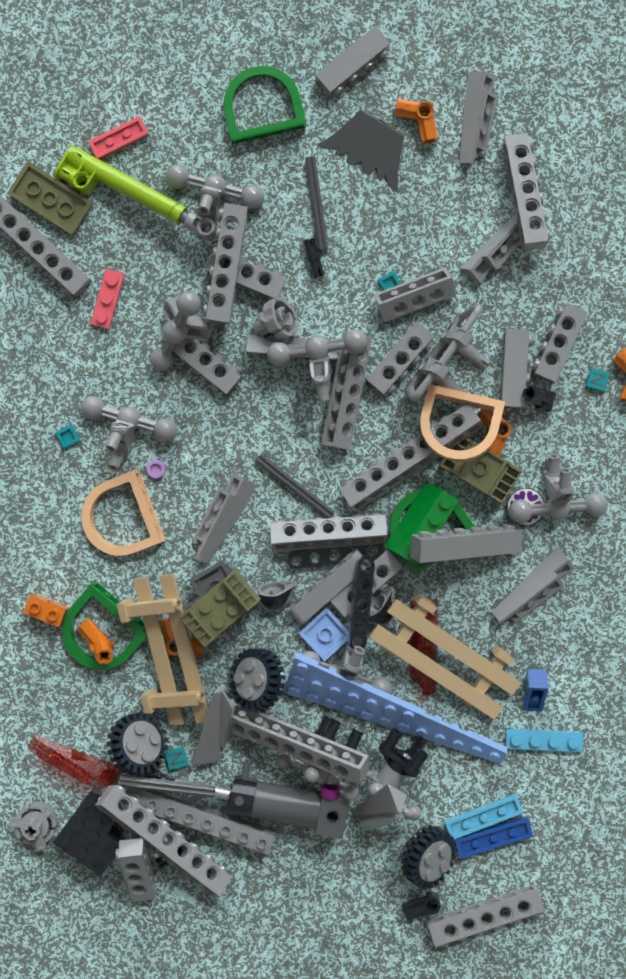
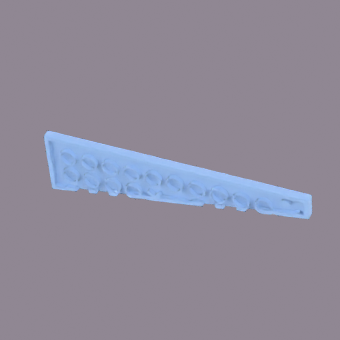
(342, 693)

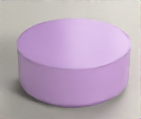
(156, 469)

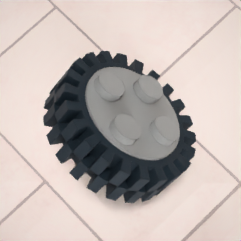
(257, 679)
(137, 744)
(428, 857)

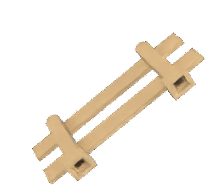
(148, 609)
(489, 671)

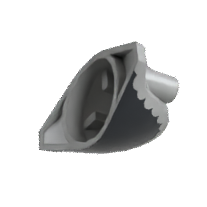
(275, 598)
(379, 610)

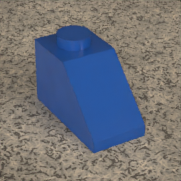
(535, 689)

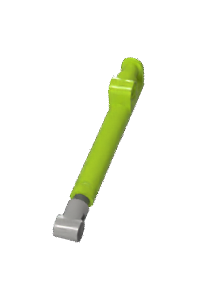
(80, 166)

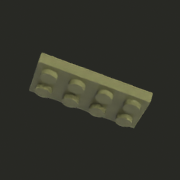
(50, 198)

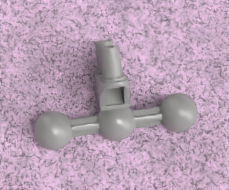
(212, 191)
(180, 324)
(317, 350)
(123, 428)
(559, 493)
(351, 665)

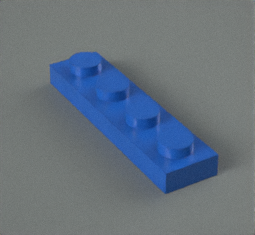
(494, 837)

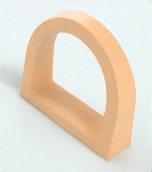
(437, 392)
(145, 506)

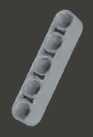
(326, 588)

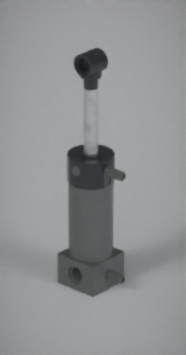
(279, 803)

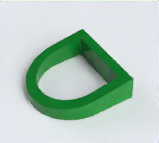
(267, 130)
(402, 505)
(109, 601)

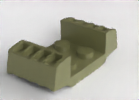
(486, 473)
(219, 608)

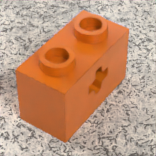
(46, 610)

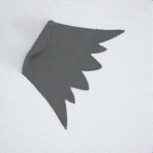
(372, 142)

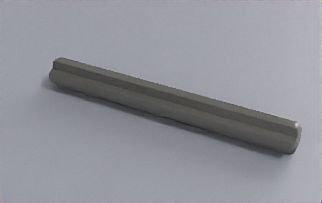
(316, 203)
(294, 486)
(166, 786)

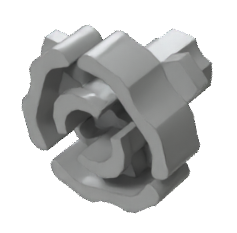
(275, 318)
(37, 833)

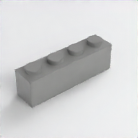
(353, 61)
(514, 367)

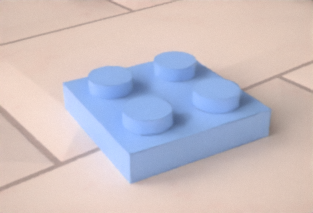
(325, 634)

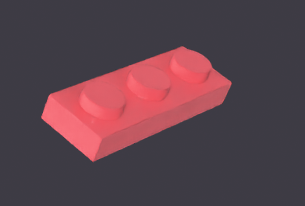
(118, 138)
(107, 299)

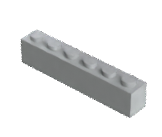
(465, 543)

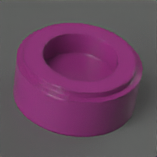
(330, 791)

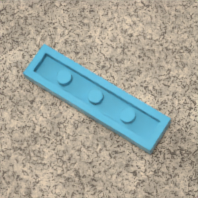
(544, 740)
(483, 816)

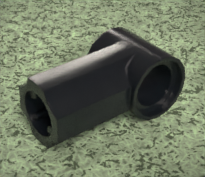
(539, 397)
(419, 906)

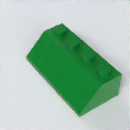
(426, 513)

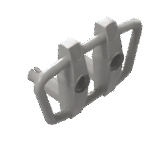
(457, 340)

